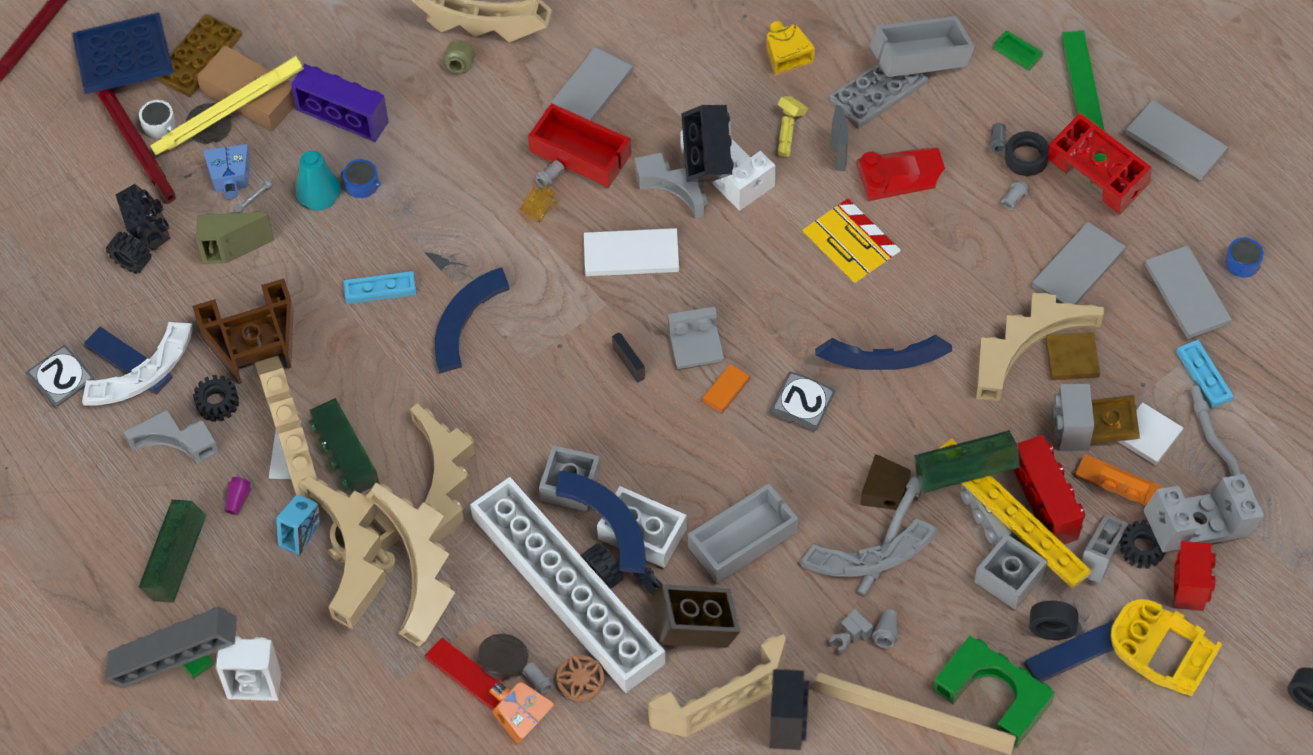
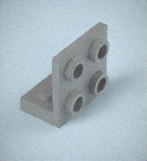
(695, 337)

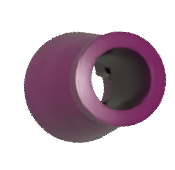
(237, 493)

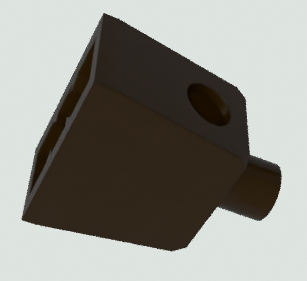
(885, 484)

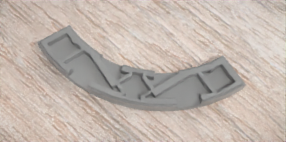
(873, 559)

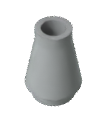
(886, 630)

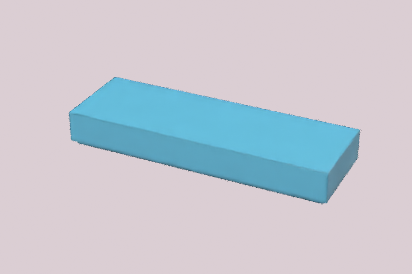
(379, 287)
(1204, 374)

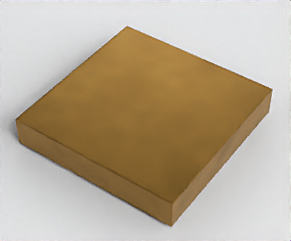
(1072, 356)
(1114, 419)

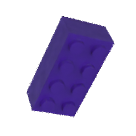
(340, 102)

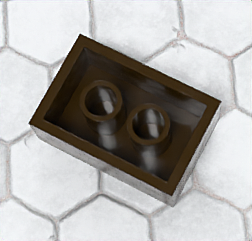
(694, 616)

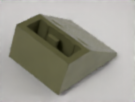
(231, 235)

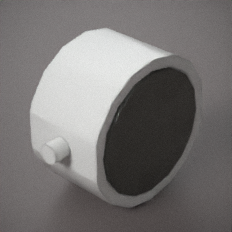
(157, 118)

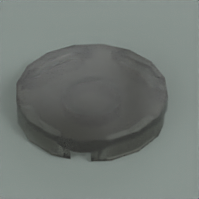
(213, 133)
(502, 656)

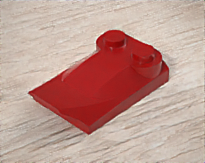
(899, 172)

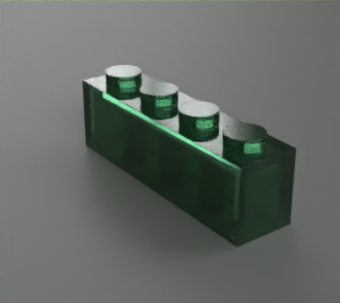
(343, 446)
(967, 461)
(172, 551)

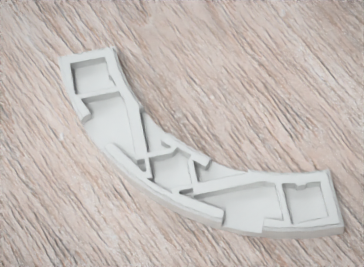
(144, 375)

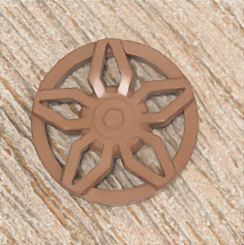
(580, 678)

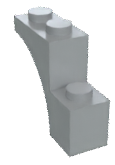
(656, 174)
(162, 430)

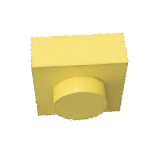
(792, 106)

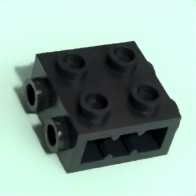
(143, 216)

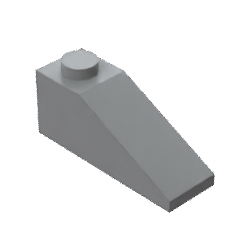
(1103, 546)

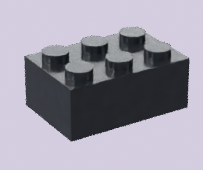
(707, 143)
(788, 709)

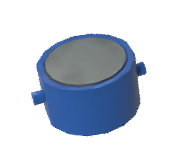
(360, 178)
(1244, 257)

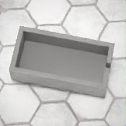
(921, 46)
(742, 533)

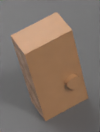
(231, 72)

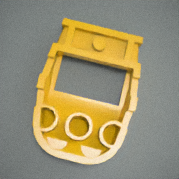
(1140, 632)

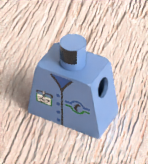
(229, 168)

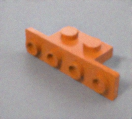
(1116, 480)

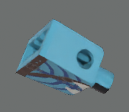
(297, 524)

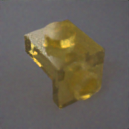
(538, 202)

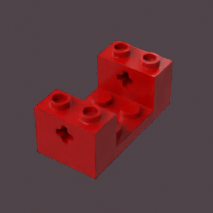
(1120, 175)

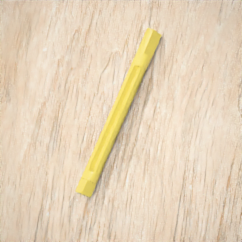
(228, 105)

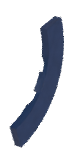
(458, 313)
(883, 359)
(612, 511)

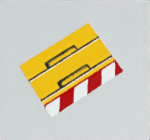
(851, 240)

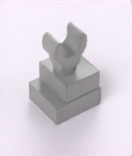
(853, 629)

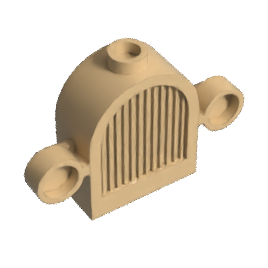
(388, 537)

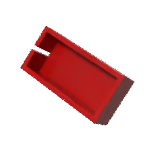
(580, 145)

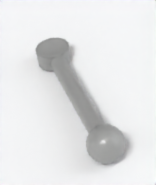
(239, 208)

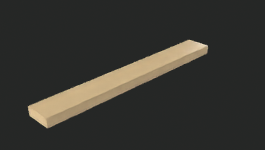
(915, 713)

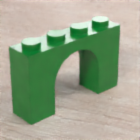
(976, 661)

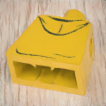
(788, 47)

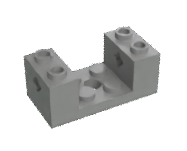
(1226, 514)

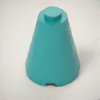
(316, 182)

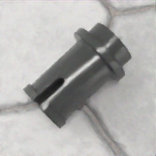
(998, 141)

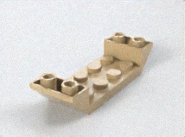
(719, 702)

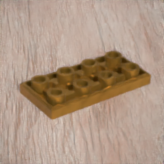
(197, 51)

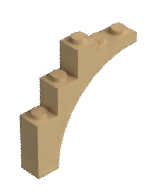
(478, 17)
(1022, 332)
(286, 422)
(449, 477)
(426, 558)
(361, 576)

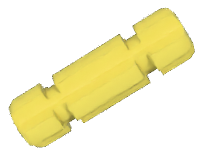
(785, 136)

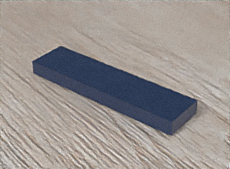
(120, 355)
(1071, 653)

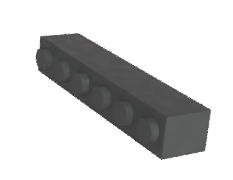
(171, 647)

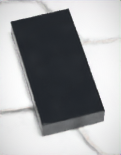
(628, 357)

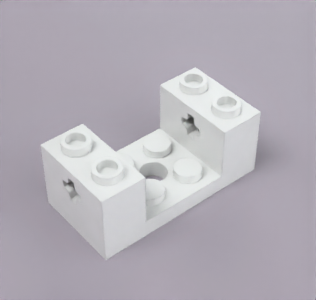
(750, 176)

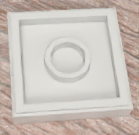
(1156, 434)

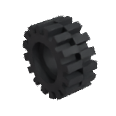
(128, 252)
(216, 386)
(1133, 553)
(603, 565)

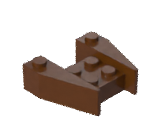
(249, 334)

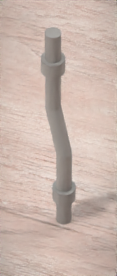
(1202, 409)
(913, 488)

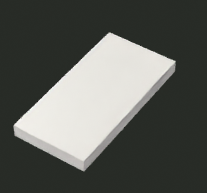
(631, 252)

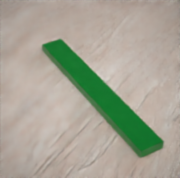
(1082, 80)

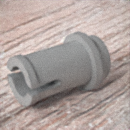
(545, 177)
(1018, 190)
(537, 678)

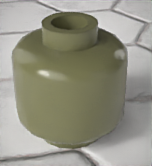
(459, 56)

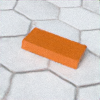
(726, 388)

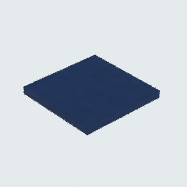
(122, 53)

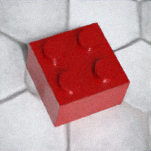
(1193, 575)

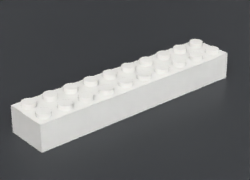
(568, 585)

